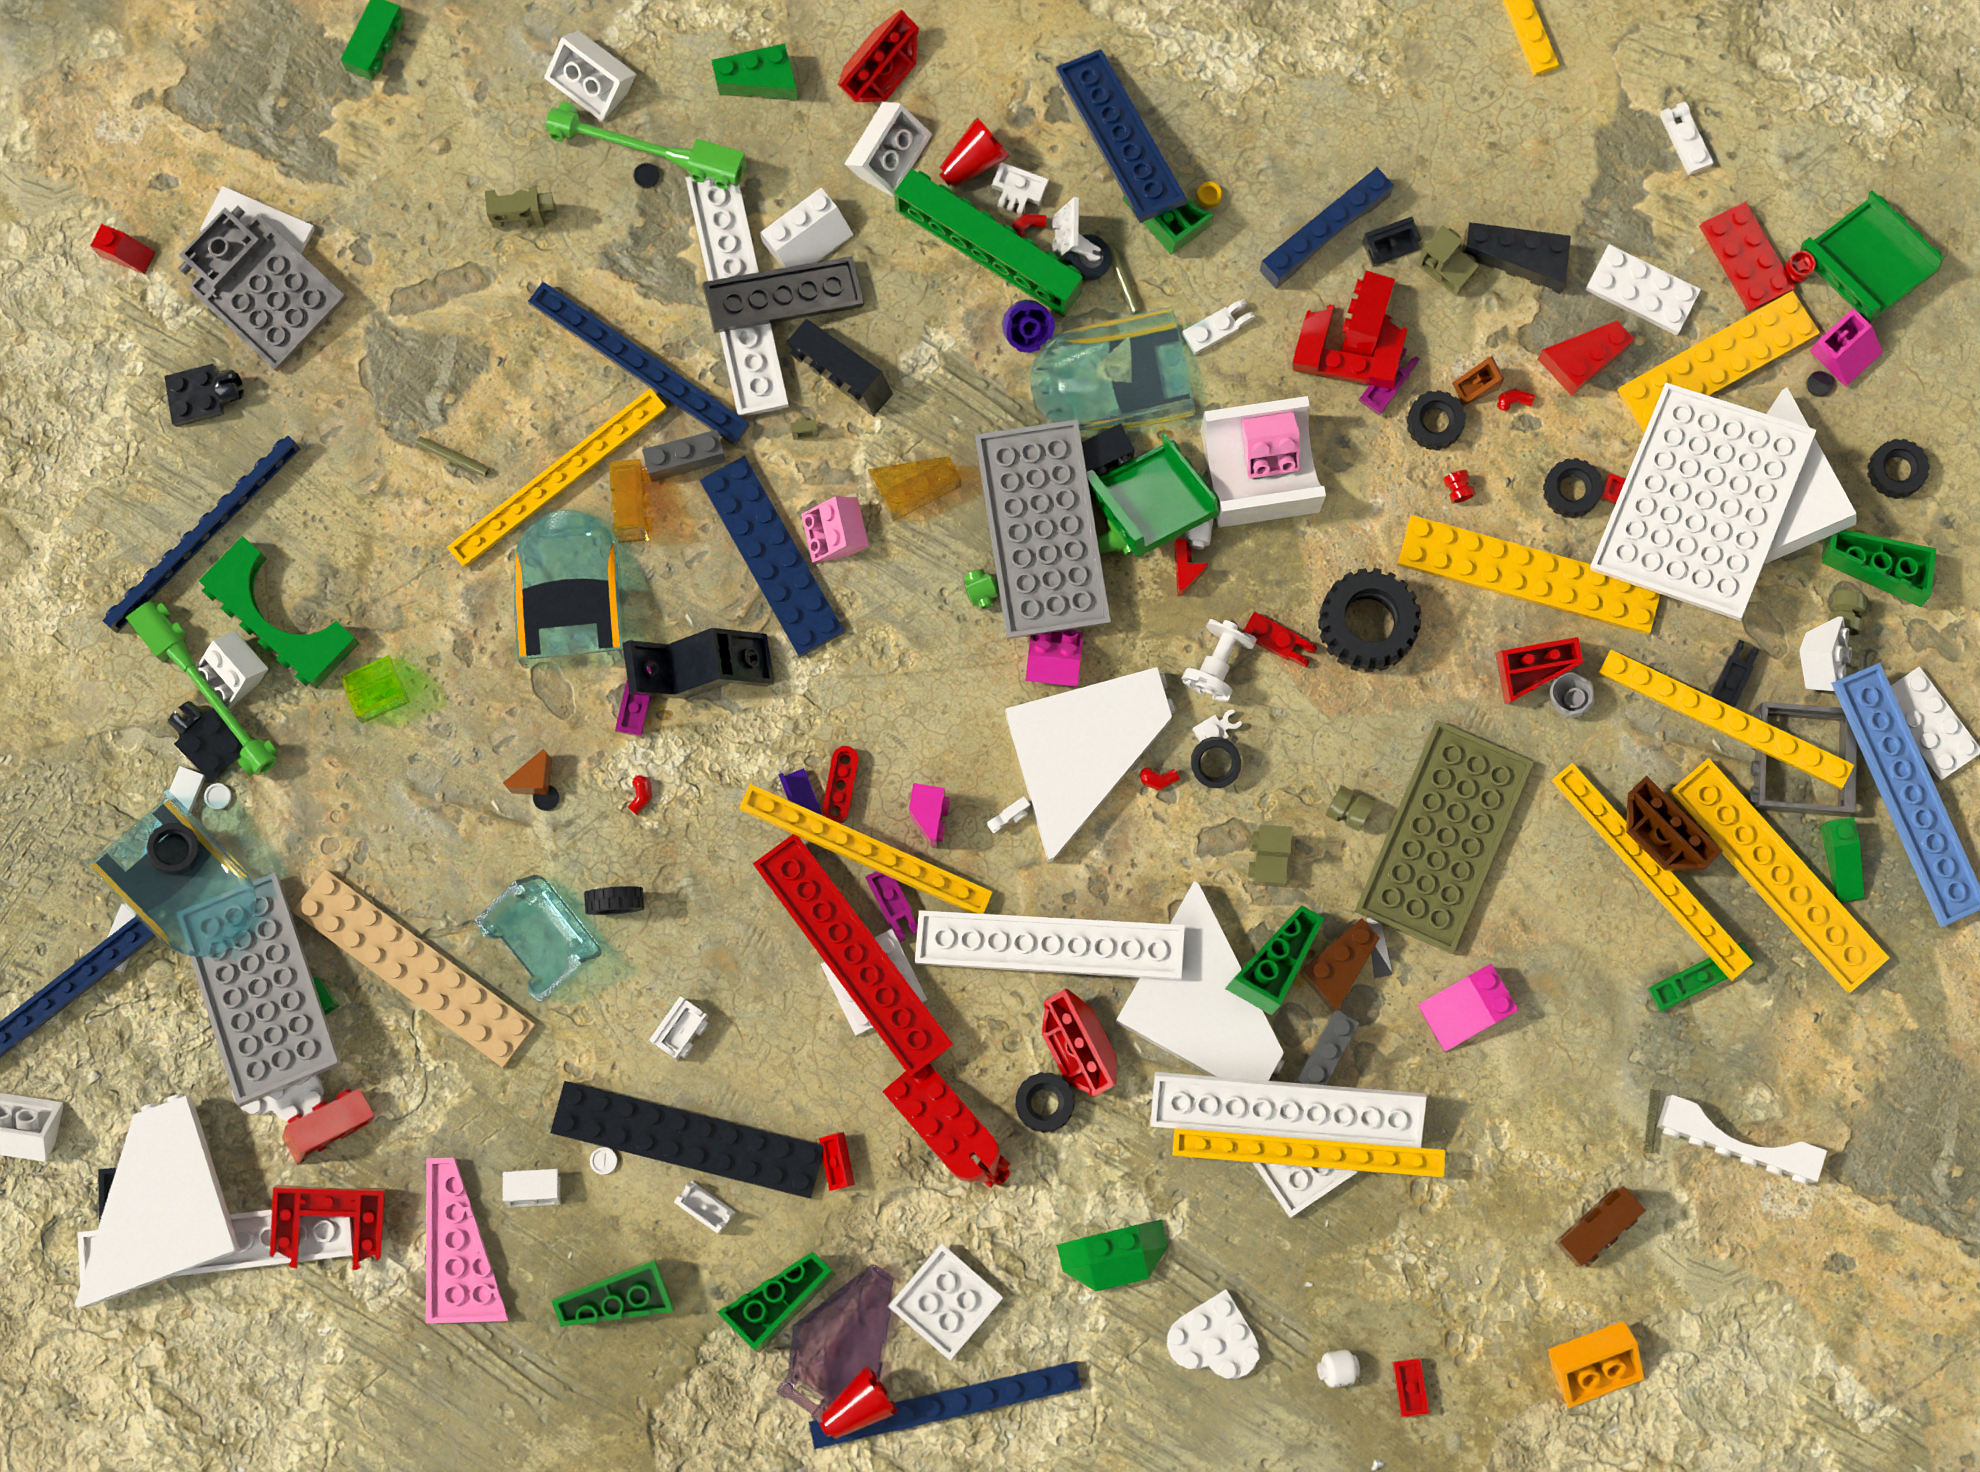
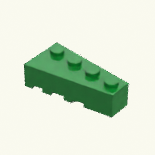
(1884, 563)
(1274, 967)
(618, 1296)
(773, 1304)

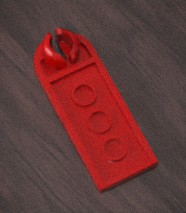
(945, 1124)

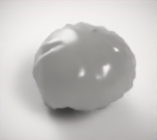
(1572, 695)

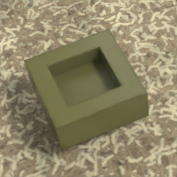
(804, 428)

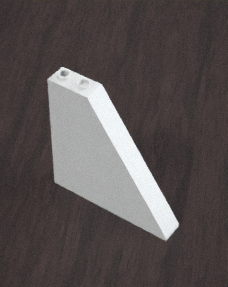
(1818, 500)
(1082, 747)
(1197, 1014)
(161, 1207)

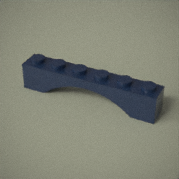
(1349, 207)

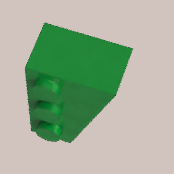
(756, 73)
(1179, 225)

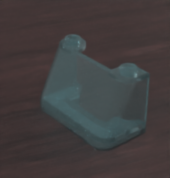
(540, 934)

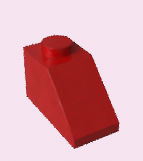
(122, 249)

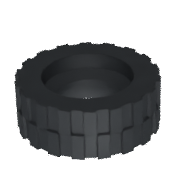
(1442, 401)
(1579, 469)
(1889, 486)
(614, 900)
(1065, 1102)

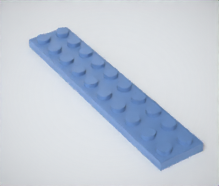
(1909, 794)

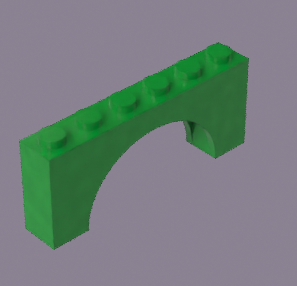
(233, 584)

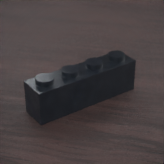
(1107, 450)

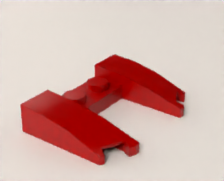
(1315, 359)
(293, 1202)

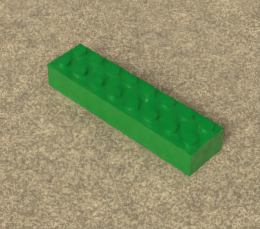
(988, 242)

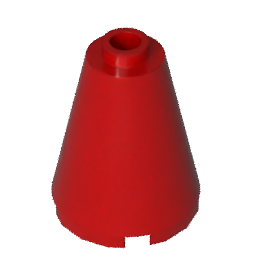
(972, 155)
(858, 1405)

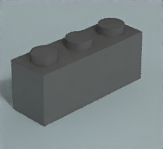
(684, 455)
(1327, 1049)

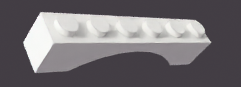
(1688, 1120)

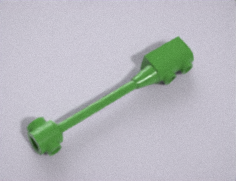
(702, 161)
(983, 587)
(167, 642)

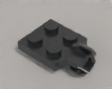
(201, 393)
(205, 740)

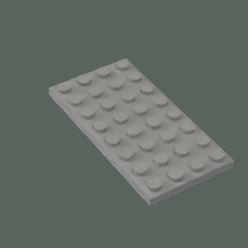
(1042, 529)
(266, 1003)

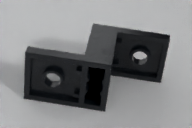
(698, 663)

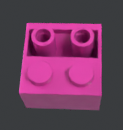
(1848, 347)
(1055, 658)
(926, 811)

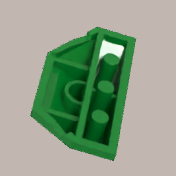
(1114, 1256)

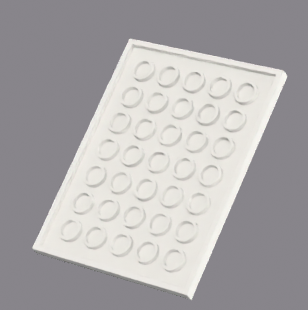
(1703, 501)

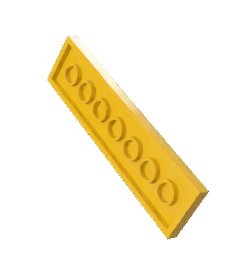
(1724, 356)

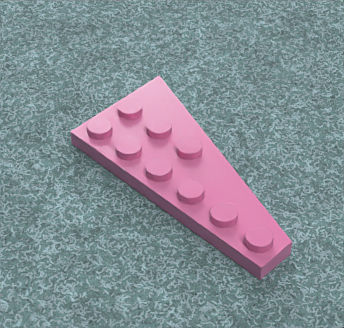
(457, 1264)

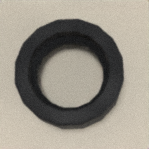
(1222, 781)
(170, 828)

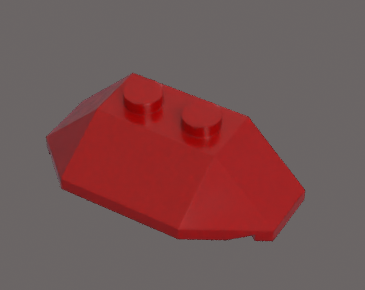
(881, 60)
(1079, 1043)

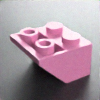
(1271, 445)
(835, 529)

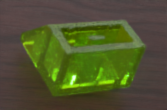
(374, 689)

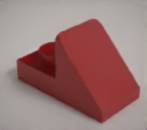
(1186, 573)

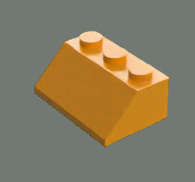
(1596, 1364)

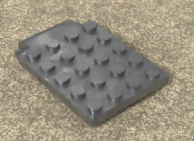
(259, 285)

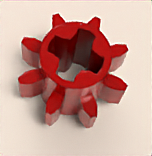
(1002, 1173)

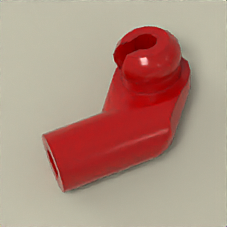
(1157, 781)

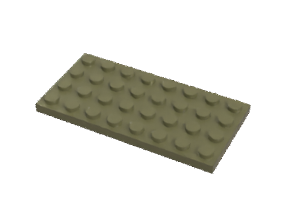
(1444, 837)

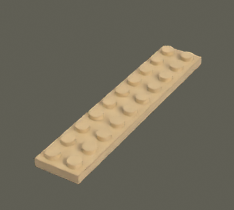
(414, 968)

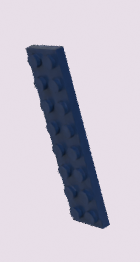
(1121, 135)
(772, 556)

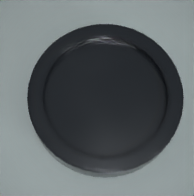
(646, 175)
(1819, 383)
(547, 802)

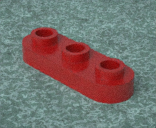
(840, 773)

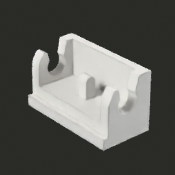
(531, 1188)
(705, 1207)

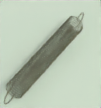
(1652, 1106)

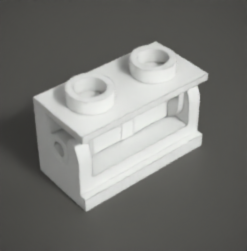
(679, 1029)

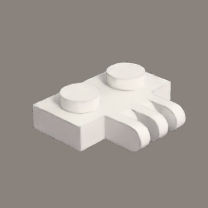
(1018, 187)

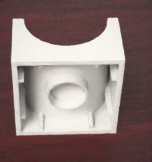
(1260, 497)

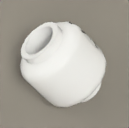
(1338, 1368)

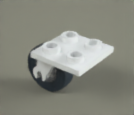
(1084, 252)

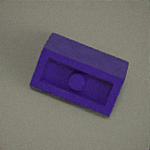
(799, 790)

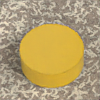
(1209, 195)

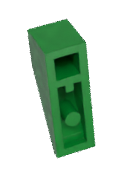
(1844, 858)

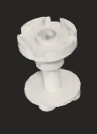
(1214, 668)

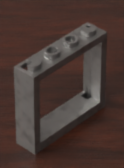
(1847, 752)

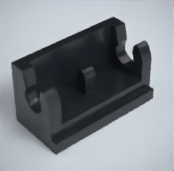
(1391, 241)

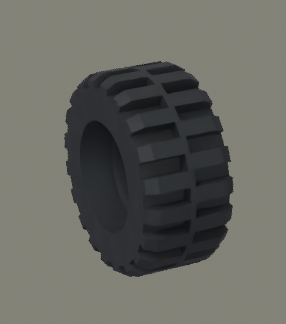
(1384, 590)

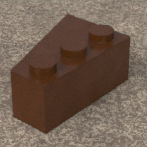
(1339, 965)
(1600, 1226)

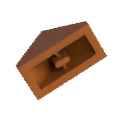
(1479, 381)
(532, 776)

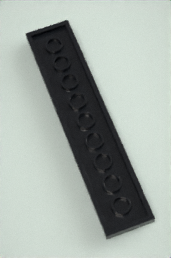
(687, 1139)

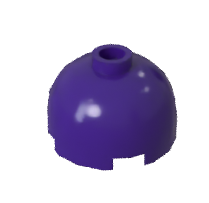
(1027, 325)

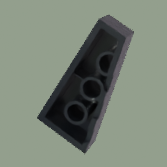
(1521, 253)
(840, 366)

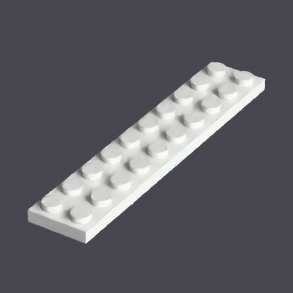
(730, 253)
(1050, 945)
(1288, 1109)
(319, 1239)

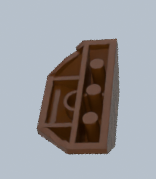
(1666, 830)

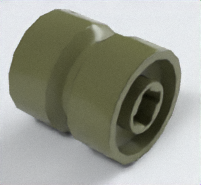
(1849, 606)
(1350, 808)

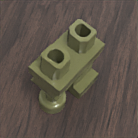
(522, 206)

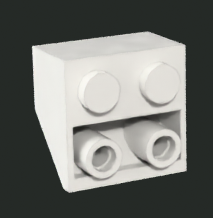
(1825, 654)
(231, 668)

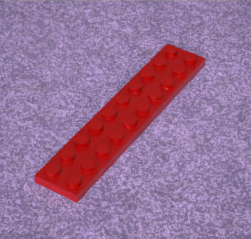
(853, 955)

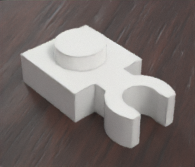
(1214, 728)
(1015, 812)

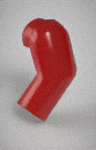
(1028, 220)
(1513, 396)
(643, 794)

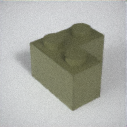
(1446, 262)
(1271, 852)

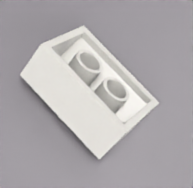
(589, 75)
(888, 147)
(807, 232)
(28, 1126)

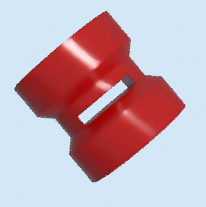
(1804, 265)
(1458, 485)

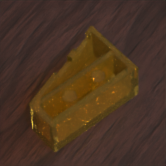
(914, 484)
(630, 501)

